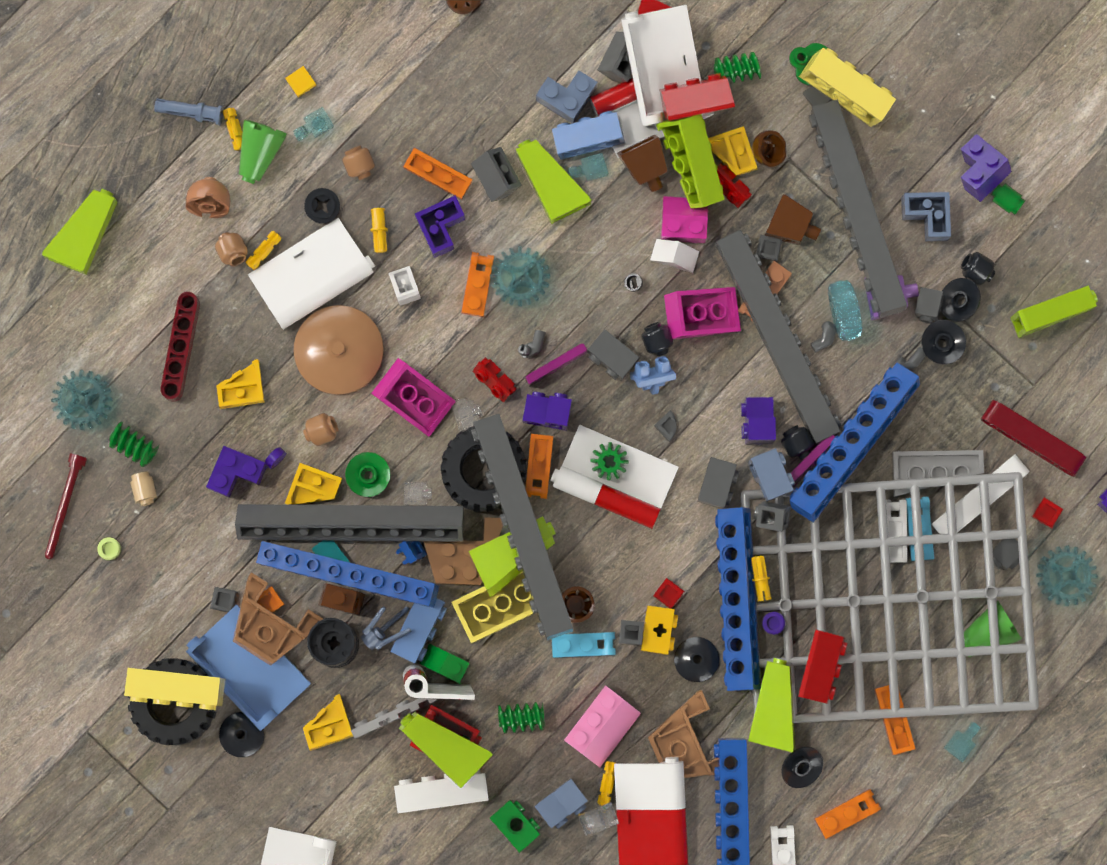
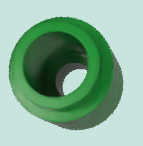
(1007, 198)

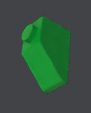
(445, 663)

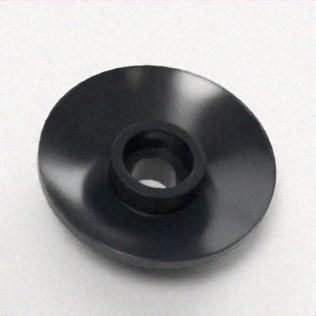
(954, 293)
(951, 334)
(684, 659)
(240, 747)
(802, 767)

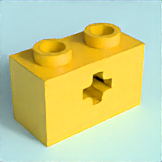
(653, 618)

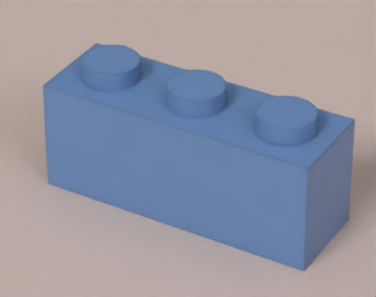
(588, 135)
(421, 622)

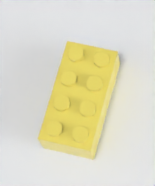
(842, 82)
(487, 615)
(177, 687)

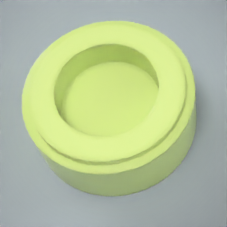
(109, 548)

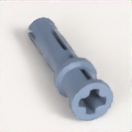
(200, 112)

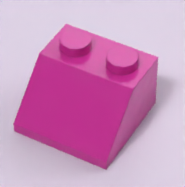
(682, 222)

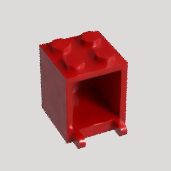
(451, 723)

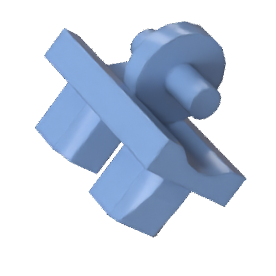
(653, 377)

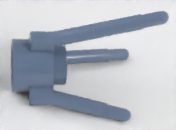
(374, 636)

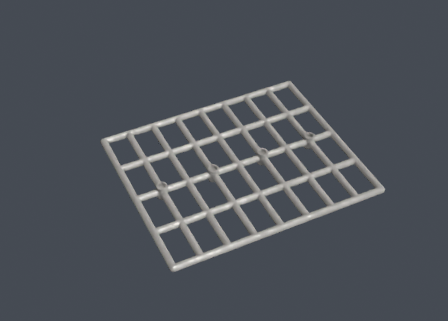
(920, 596)

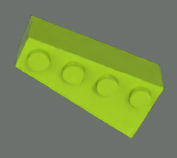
(693, 159)

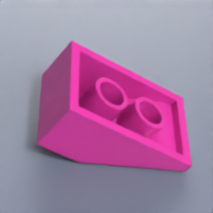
(702, 312)
(413, 397)

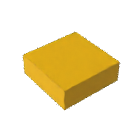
(300, 81)

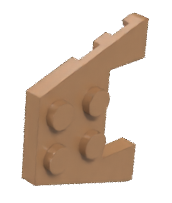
(452, 561)
(263, 631)
(677, 739)

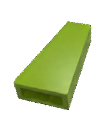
(552, 184)
(81, 235)
(1053, 311)
(496, 558)
(774, 710)
(448, 750)

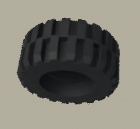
(453, 476)
(171, 733)

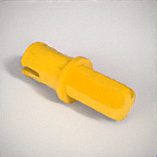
(379, 230)
(760, 578)

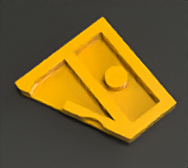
(734, 151)
(242, 388)
(312, 486)
(328, 726)

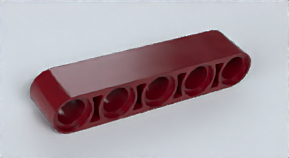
(180, 336)
(1033, 438)

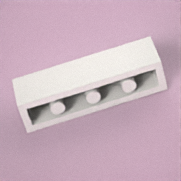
(439, 793)

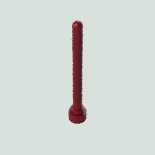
(76, 464)

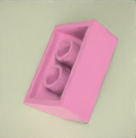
(602, 726)

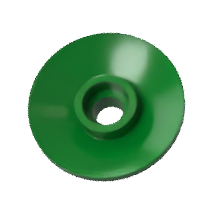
(367, 462)

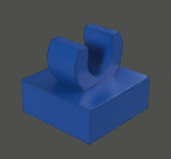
(412, 550)

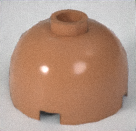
(208, 197)

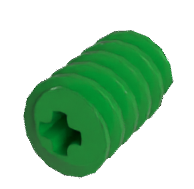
(738, 67)
(131, 445)
(521, 717)

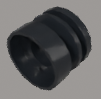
(325, 632)

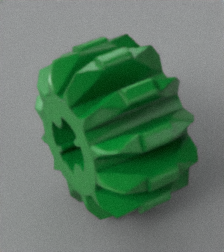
(601, 463)

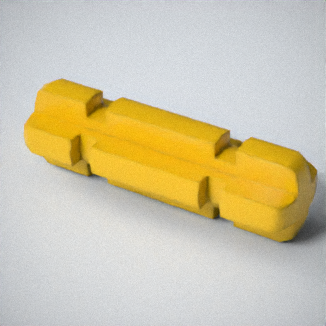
(233, 127)
(263, 250)
(607, 783)

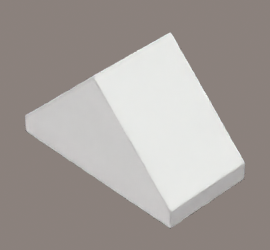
(674, 255)
(404, 285)

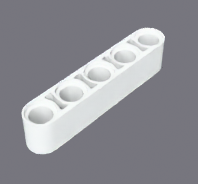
(969, 505)

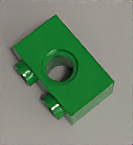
(521, 838)

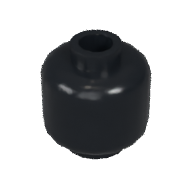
(978, 268)
(657, 338)
(797, 442)

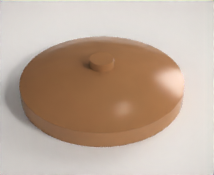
(338, 350)

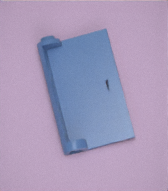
(249, 682)

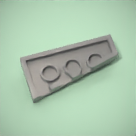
(935, 464)
(385, 717)

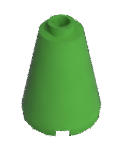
(258, 149)
(978, 632)

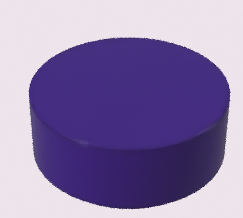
(275, 457)
(774, 623)

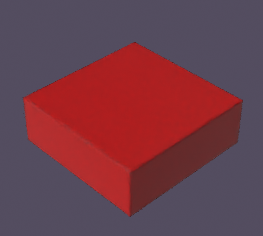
(1047, 512)
(668, 593)

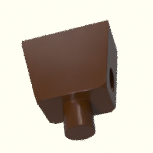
(645, 162)
(792, 222)
(341, 599)

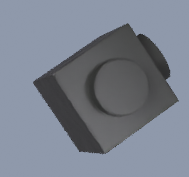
(1006, 554)

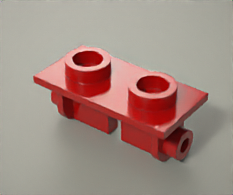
(735, 193)
(500, 387)

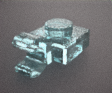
(316, 123)
(592, 167)
(961, 744)

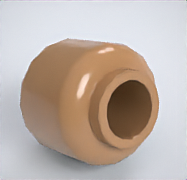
(358, 162)
(231, 249)
(320, 429)

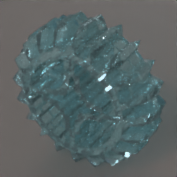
(504, 265)
(845, 310)
(73, 405)
(1058, 570)

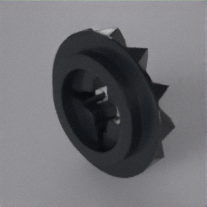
(322, 195)

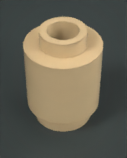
(143, 488)

